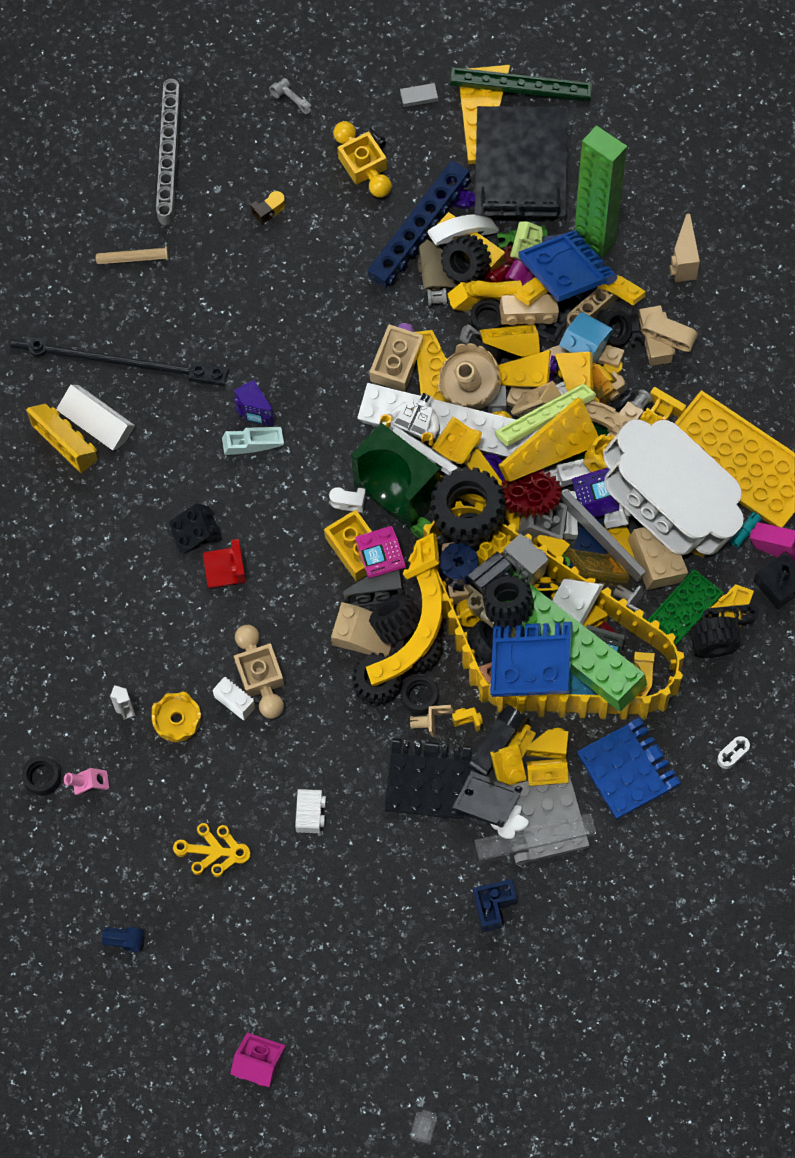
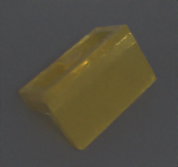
(601, 384)

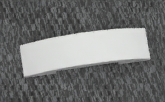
(461, 225)

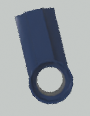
(128, 939)

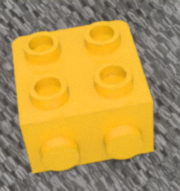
(457, 441)

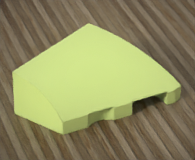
(526, 236)

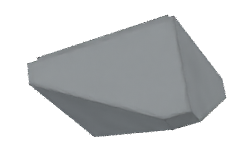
(466, 333)

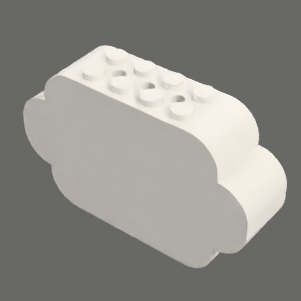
(673, 487)

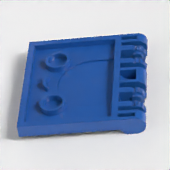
(567, 265)
(531, 662)
(625, 770)

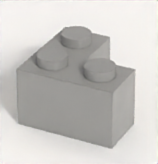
(547, 525)
(526, 558)

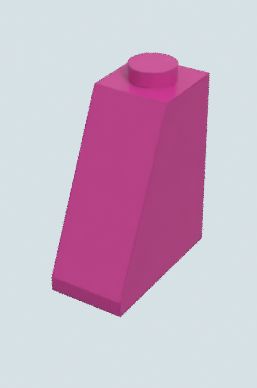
(773, 539)

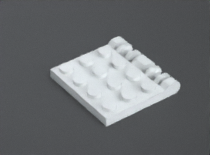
(445, 465)

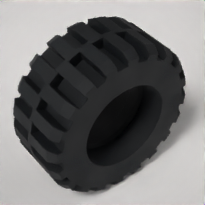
(464, 483)

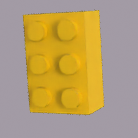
(342, 539)

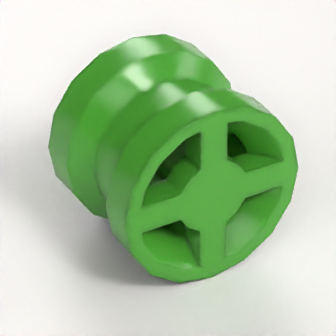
(417, 529)

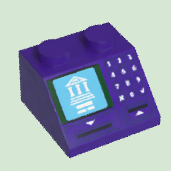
(253, 404)
(593, 494)

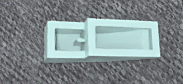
(252, 440)

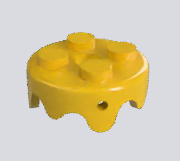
(173, 704)

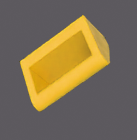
(555, 546)
(547, 772)

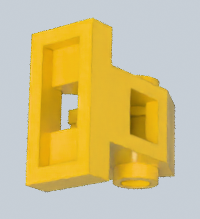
(663, 405)
(644, 662)

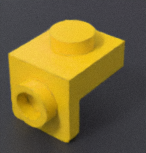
(465, 716)

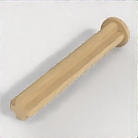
(134, 255)

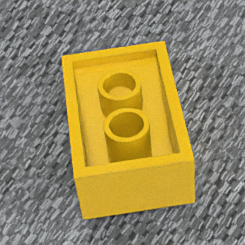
(519, 340)

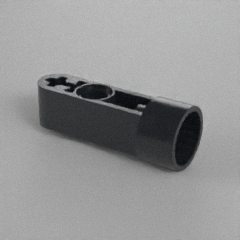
(501, 735)

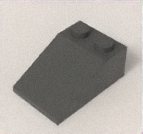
(374, 590)

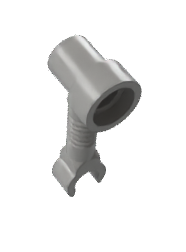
(282, 87)

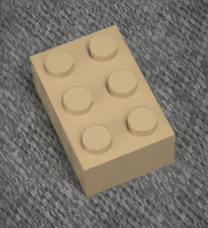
(660, 563)

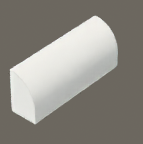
(95, 417)

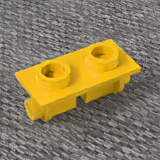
(523, 739)

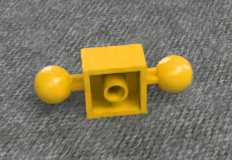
(362, 158)

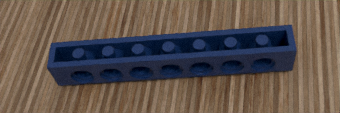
(430, 201)

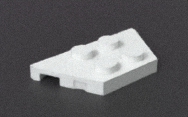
(577, 597)

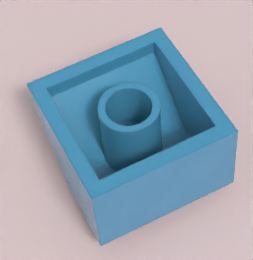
(586, 335)

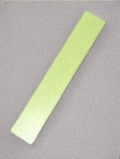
(541, 416)

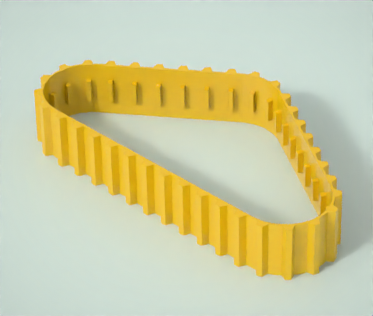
(566, 702)

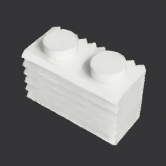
(234, 698)
(309, 811)

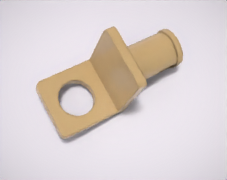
(429, 720)

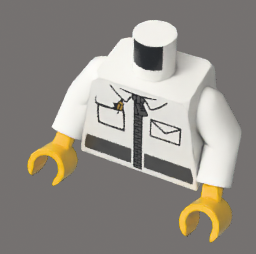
(415, 418)

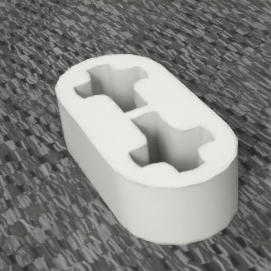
(730, 749)

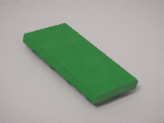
(686, 605)

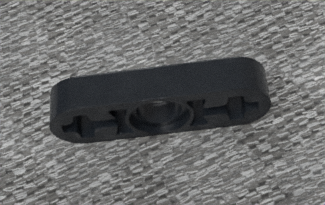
(743, 608)

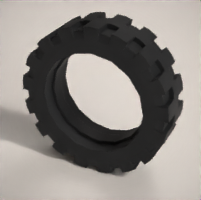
(482, 640)

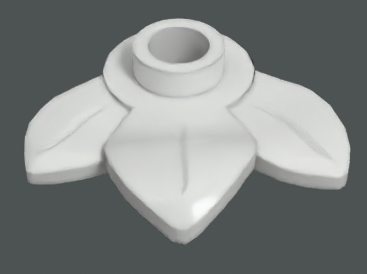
(514, 823)

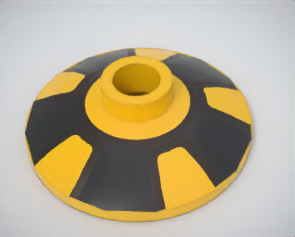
(546, 584)

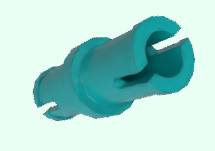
(745, 530)

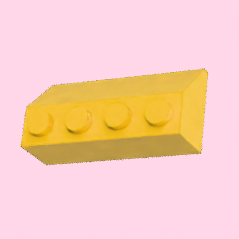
(62, 436)

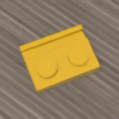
(508, 765)

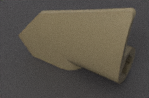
(431, 268)
(476, 604)

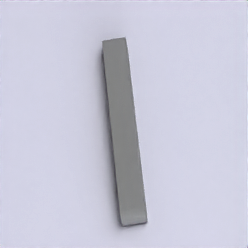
(168, 158)

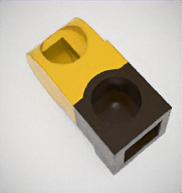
(268, 208)

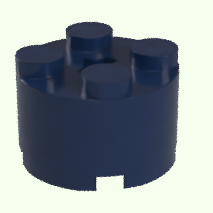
(453, 556)

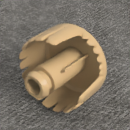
(470, 377)

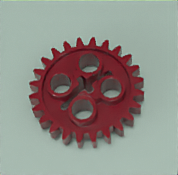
(532, 494)

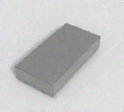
(419, 95)

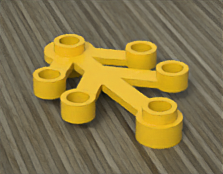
(214, 851)

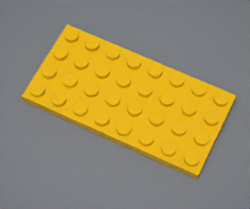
(748, 454)

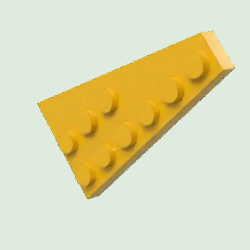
(470, 100)
(429, 365)
(559, 439)

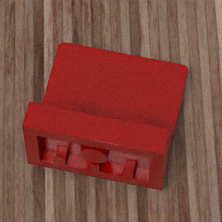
(224, 566)

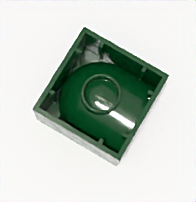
(395, 475)

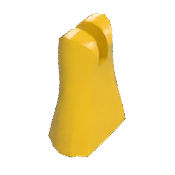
(492, 289)

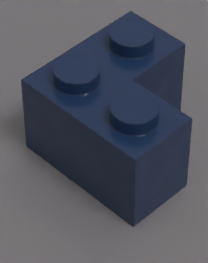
(489, 900)

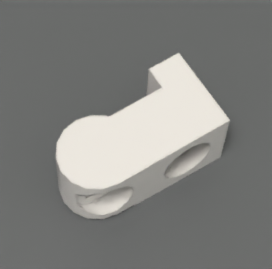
(348, 500)

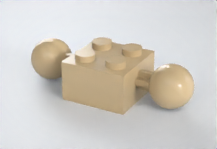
(259, 671)

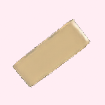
(669, 332)

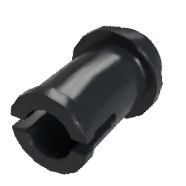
(379, 140)

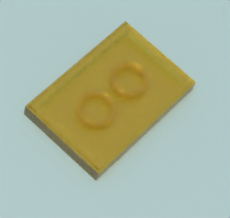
(597, 566)

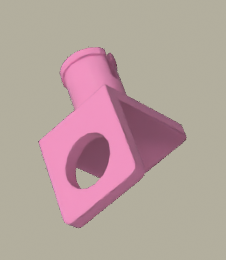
(86, 780)

